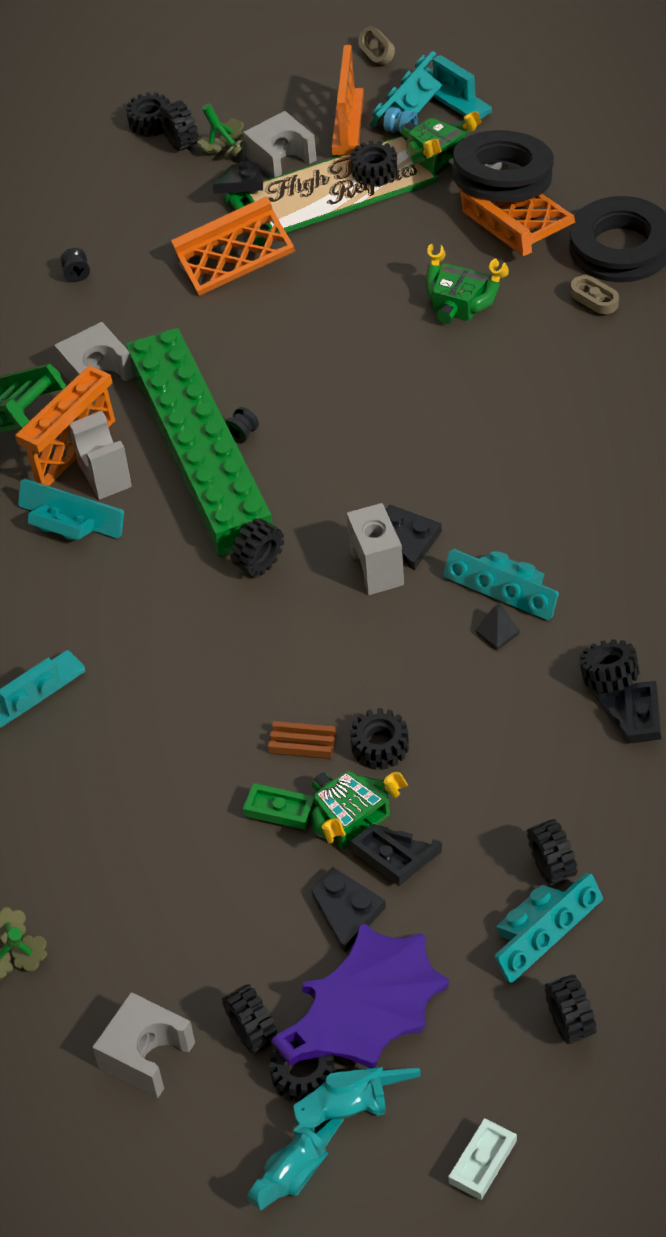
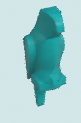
(349, 1094)
(292, 1165)

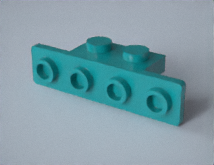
(457, 88)
(414, 92)
(68, 513)
(503, 580)
(37, 685)
(543, 922)

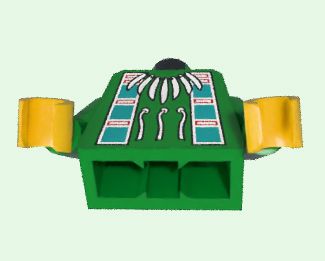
(351, 804)

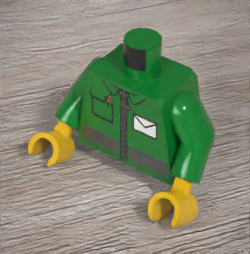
(434, 141)
(458, 290)

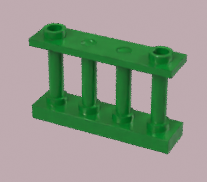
(21, 389)

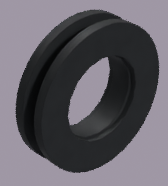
(502, 185)
(612, 263)

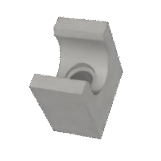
(277, 139)
(95, 348)
(99, 457)
(377, 547)
(133, 1034)

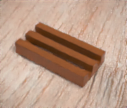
(302, 735)

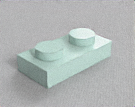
(482, 1159)

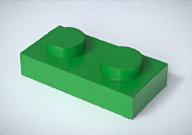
(279, 806)

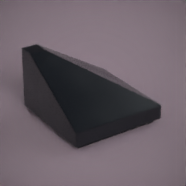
(497, 628)

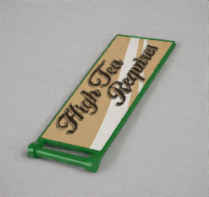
(330, 190)

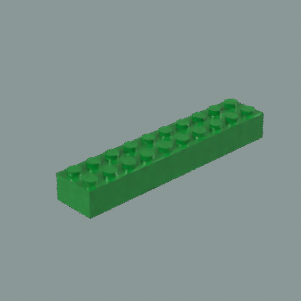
(197, 437)

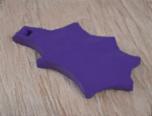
(365, 1001)

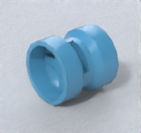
(396, 119)

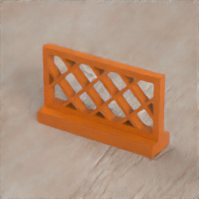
(348, 109)
(224, 232)
(517, 232)
(54, 419)

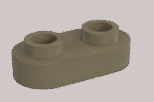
(376, 45)
(594, 294)

